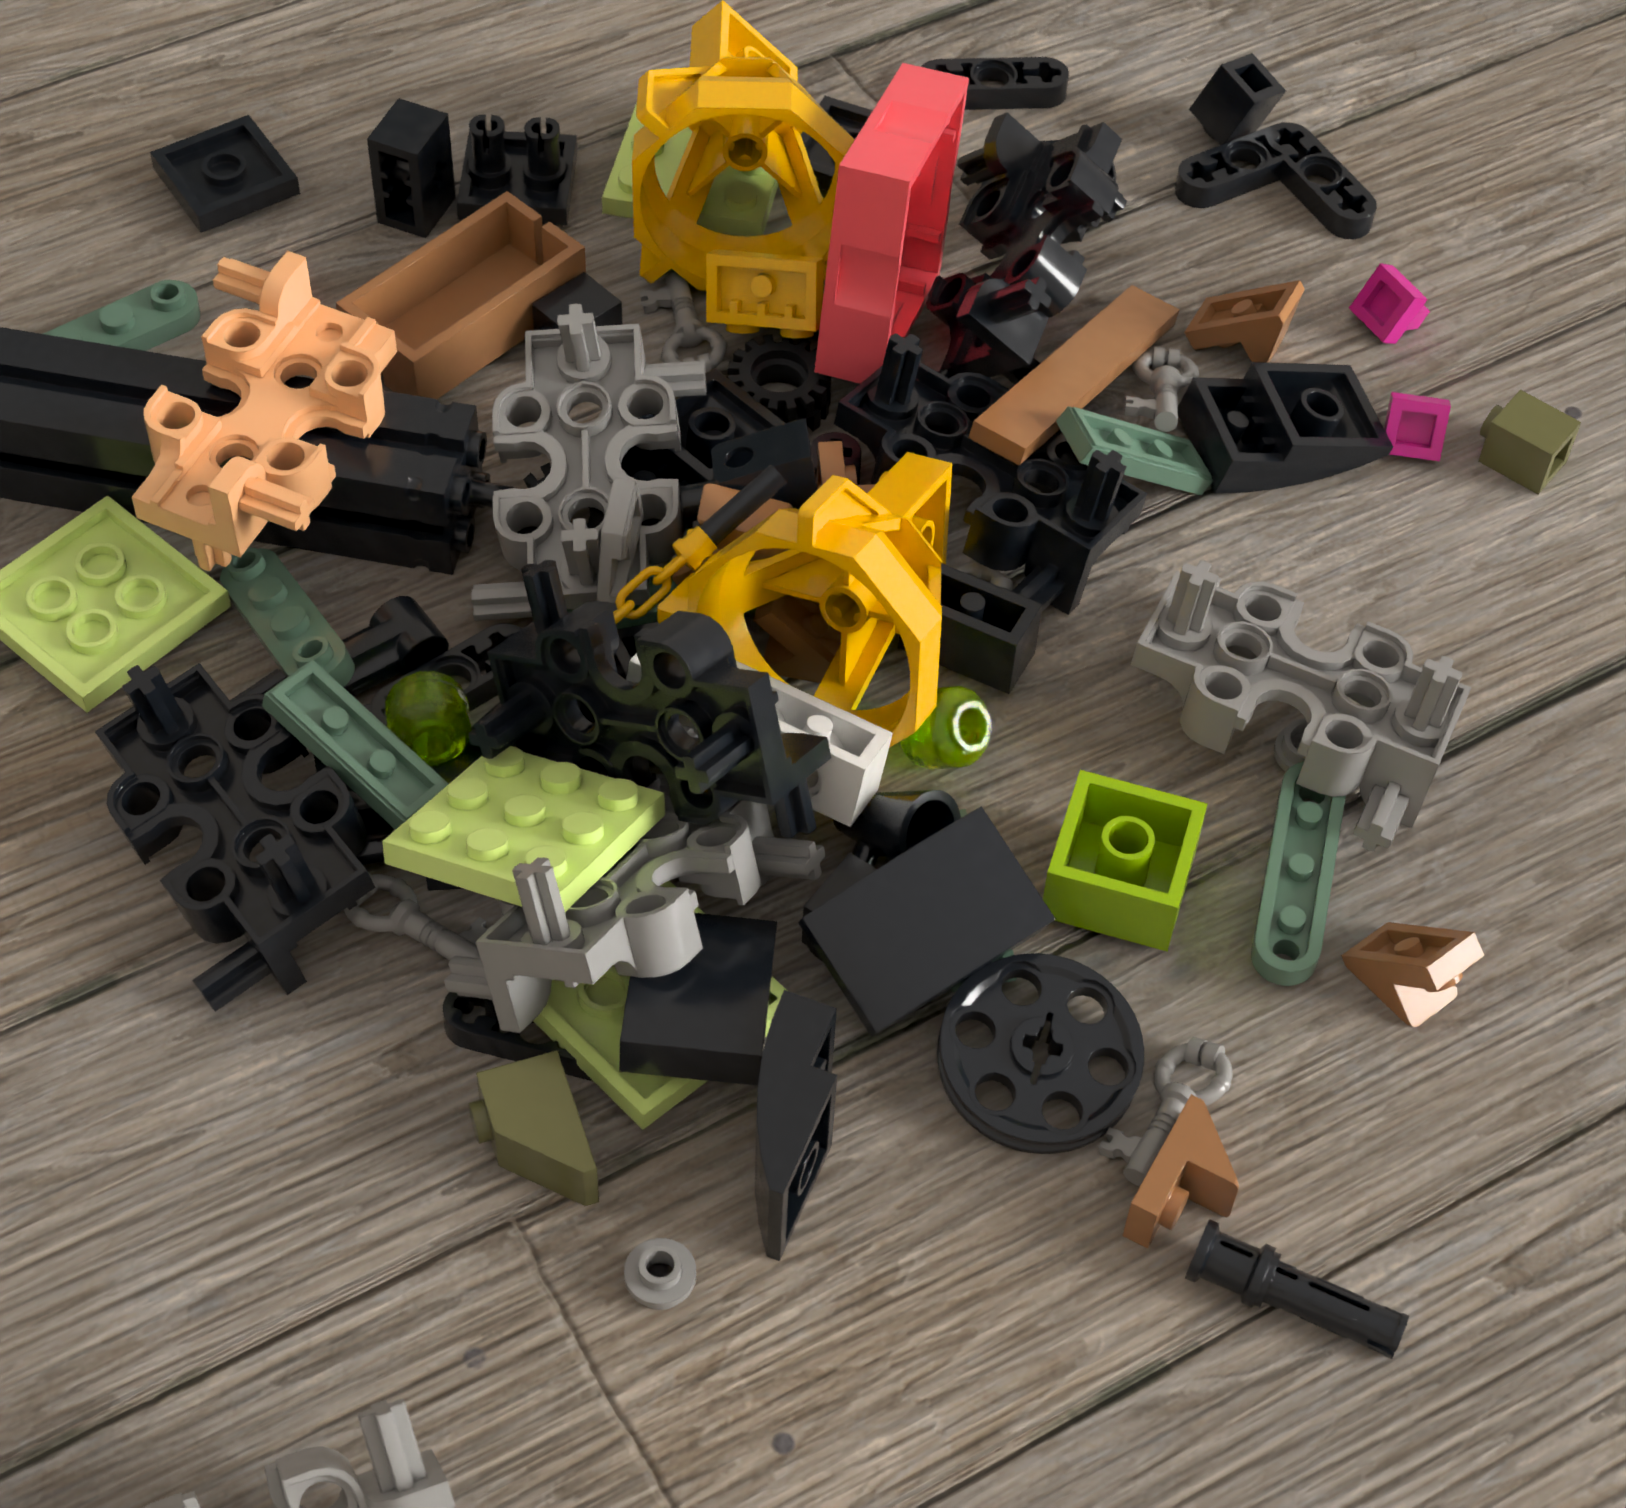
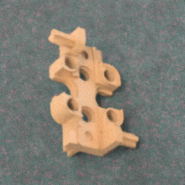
(254, 358)

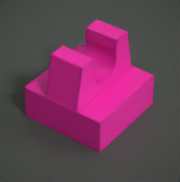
(1390, 304)
(1417, 425)

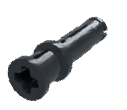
(1264, 1278)

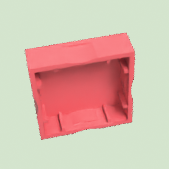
(889, 220)

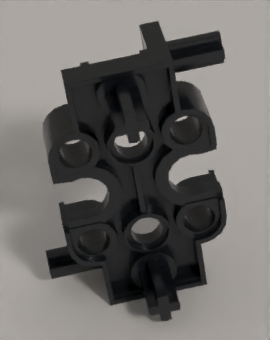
(1025, 215)
(1010, 524)
(684, 671)
(296, 879)

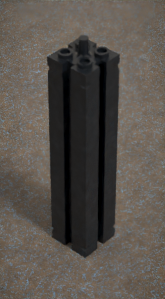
(81, 434)

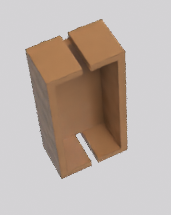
(466, 294)

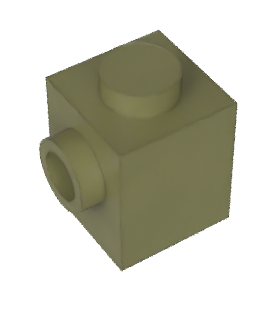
(1527, 440)

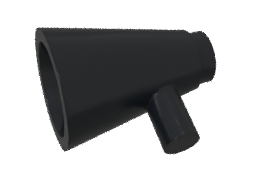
(898, 822)

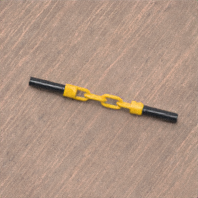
(697, 544)

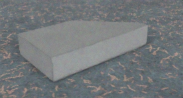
(619, 538)

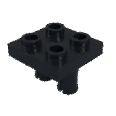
(527, 164)

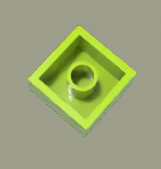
(1123, 859)

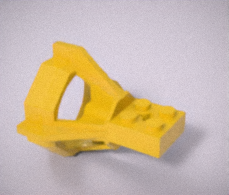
(742, 114)
(868, 566)

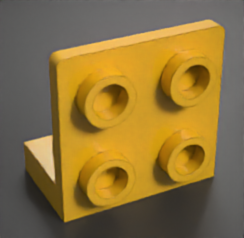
(764, 291)

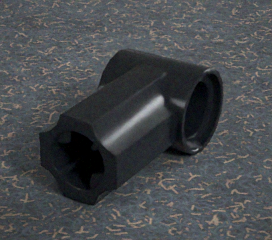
(393, 643)

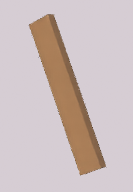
(1073, 374)

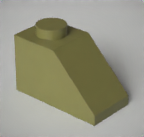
(536, 1126)

